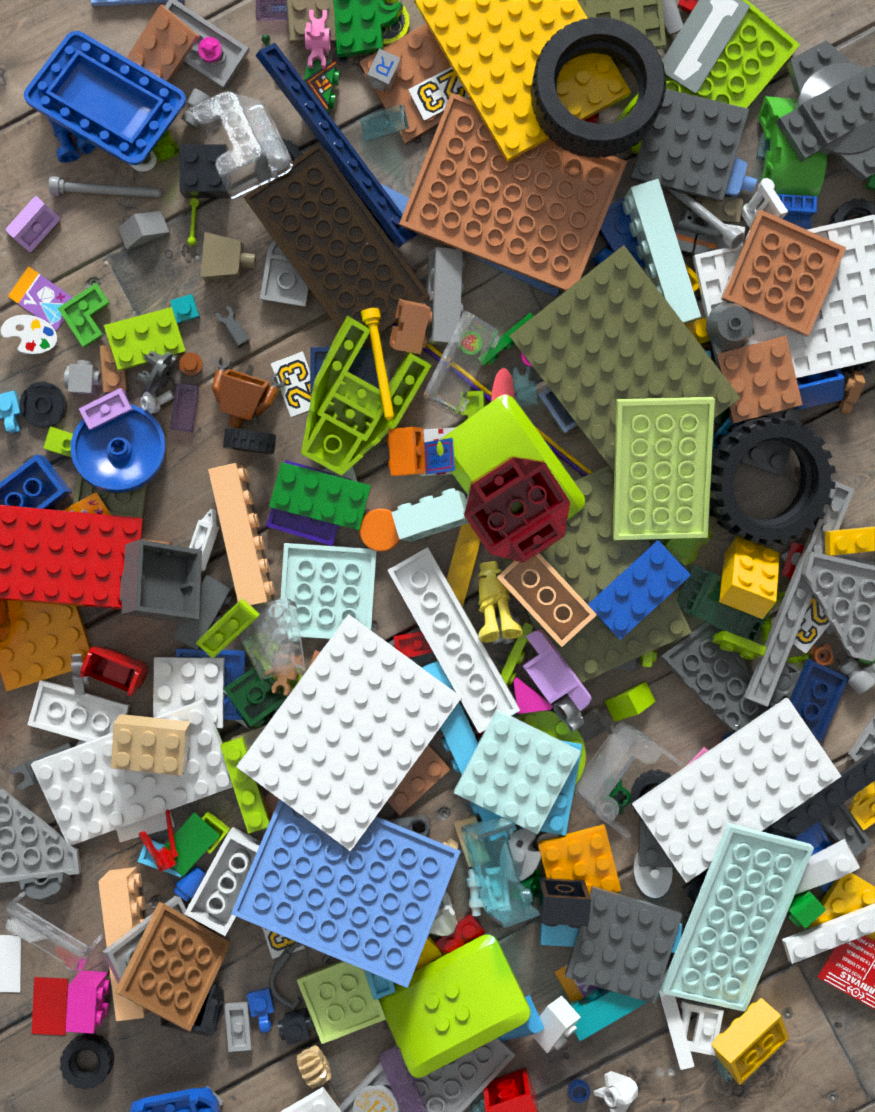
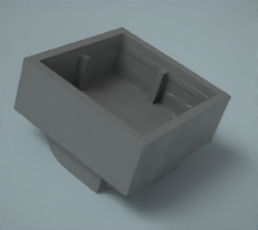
(161, 581)

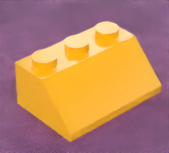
(750, 1040)

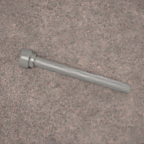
(59, 186)
(732, 236)

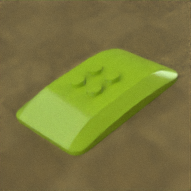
(497, 434)
(455, 1006)

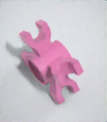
(317, 39)

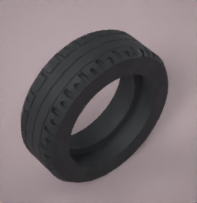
(608, 38)

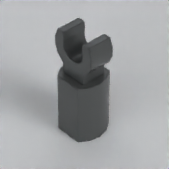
(234, 328)

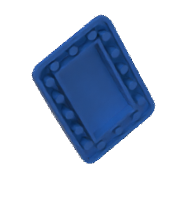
(104, 98)

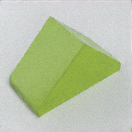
(630, 702)

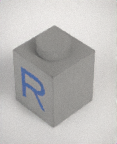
(384, 70)

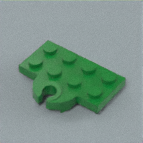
(361, 25)

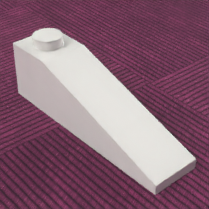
(828, 866)

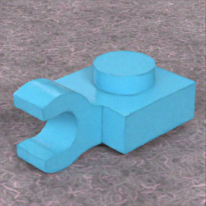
(9, 410)

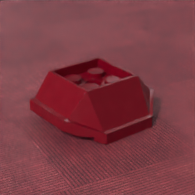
(530, 529)

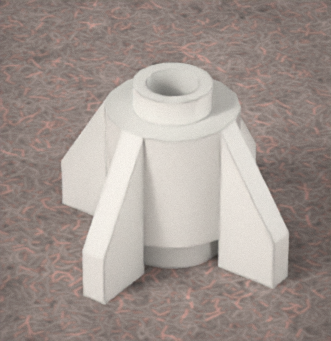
(445, 919)
(619, 1091)

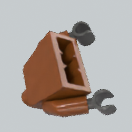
(242, 394)

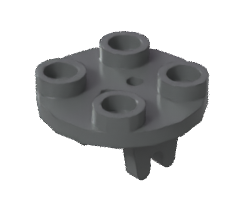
(160, 372)

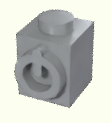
(82, 378)

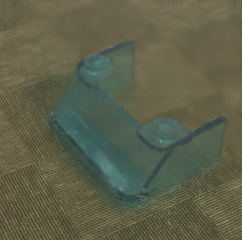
(496, 872)

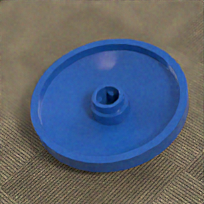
(120, 452)

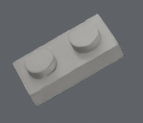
(238, 1026)

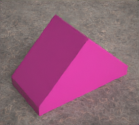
(528, 698)

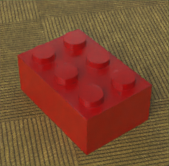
(511, 1093)

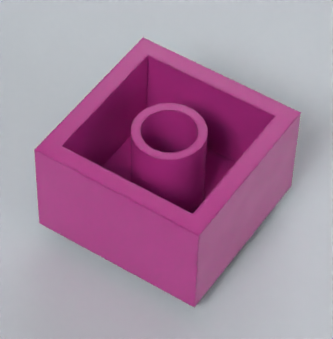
(87, 1001)

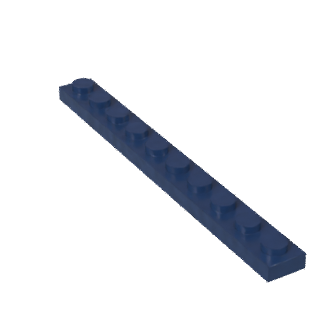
(334, 142)

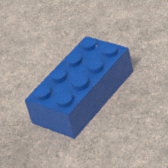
(34, 485)
(639, 589)

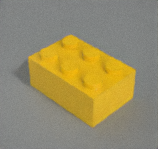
(749, 577)

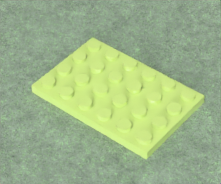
(662, 468)

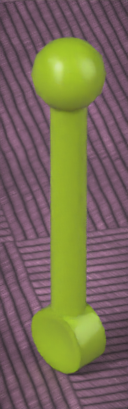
(194, 202)

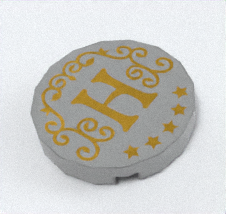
(375, 1099)

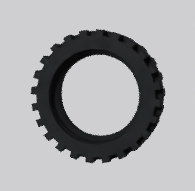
(813, 487)

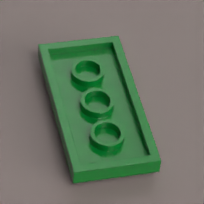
(320, 496)

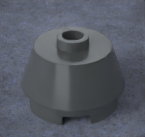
(729, 326)

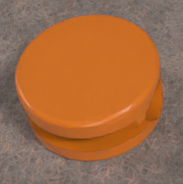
(379, 530)

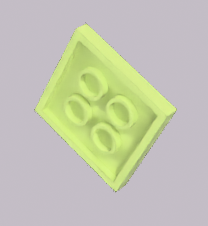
(339, 1000)

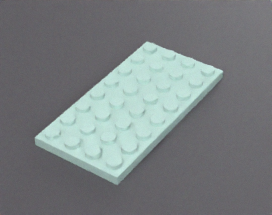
(736, 917)

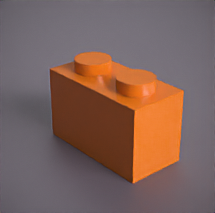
(406, 451)

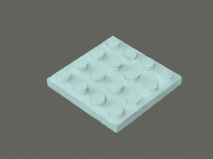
(328, 586)
(517, 771)

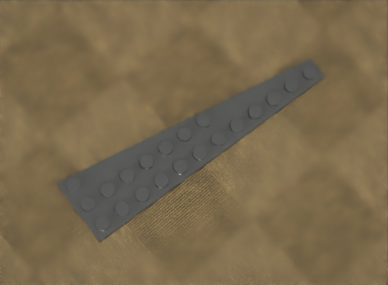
(720, 683)

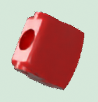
(115, 669)

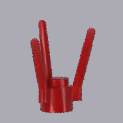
(163, 857)

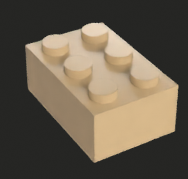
(150, 744)

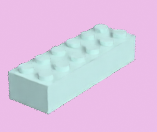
(660, 248)

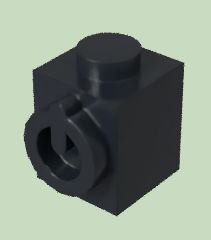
(295, 1026)

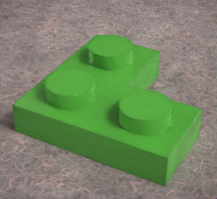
(79, 314)

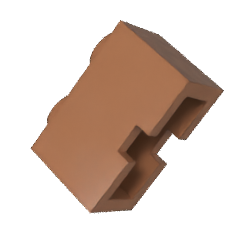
(411, 328)

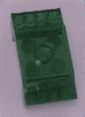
(701, 599)

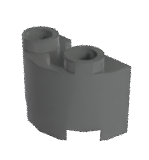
(51, 891)

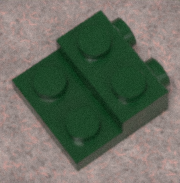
(254, 698)

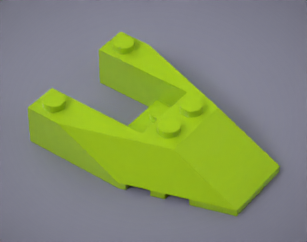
(349, 412)

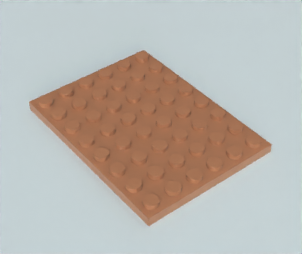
(520, 214)

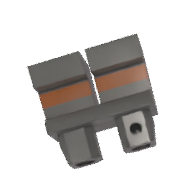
(687, 231)

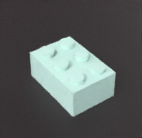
(430, 515)

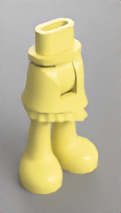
(494, 594)

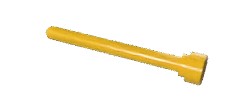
(371, 319)

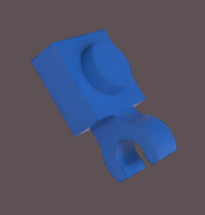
(261, 1005)

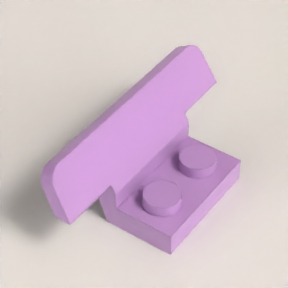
(553, 673)

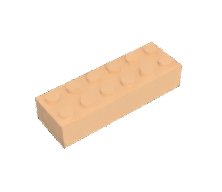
(241, 534)
(121, 912)

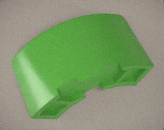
(781, 162)

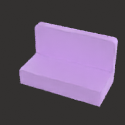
(33, 224)
(106, 408)

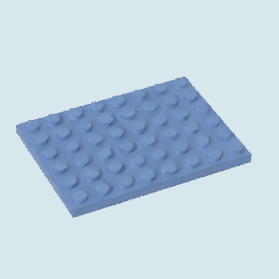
(353, 904)

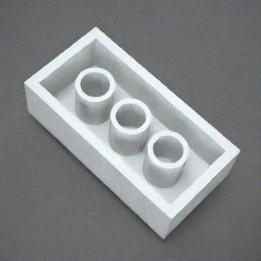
(223, 882)

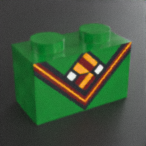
(322, 83)

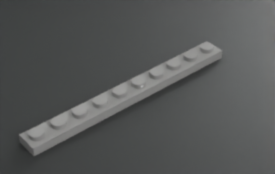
(795, 602)

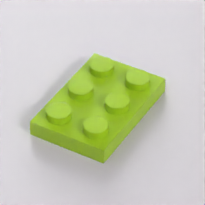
(139, 335)

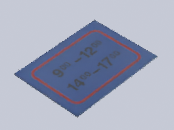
(439, 464)

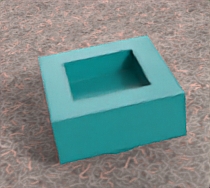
(185, 308)

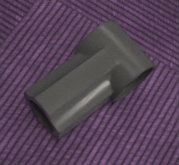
(408, 822)

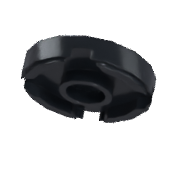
(43, 404)

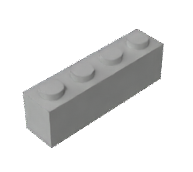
(445, 293)

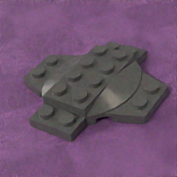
(832, 109)

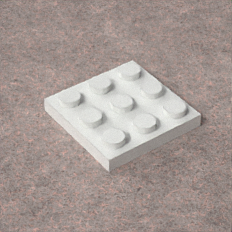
(189, 680)

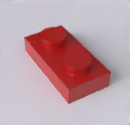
(412, 644)
(465, 932)

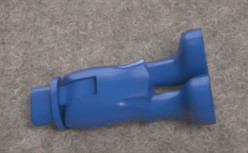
(67, 151)

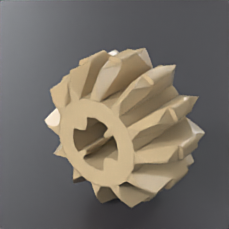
(314, 1066)

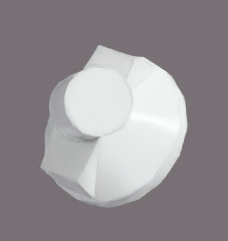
(152, 403)

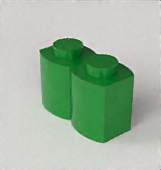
(805, 909)

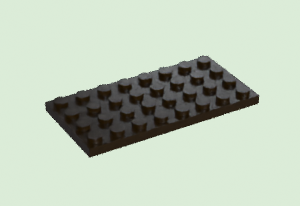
(334, 241)

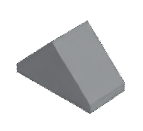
(143, 228)

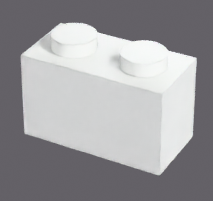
(558, 1023)

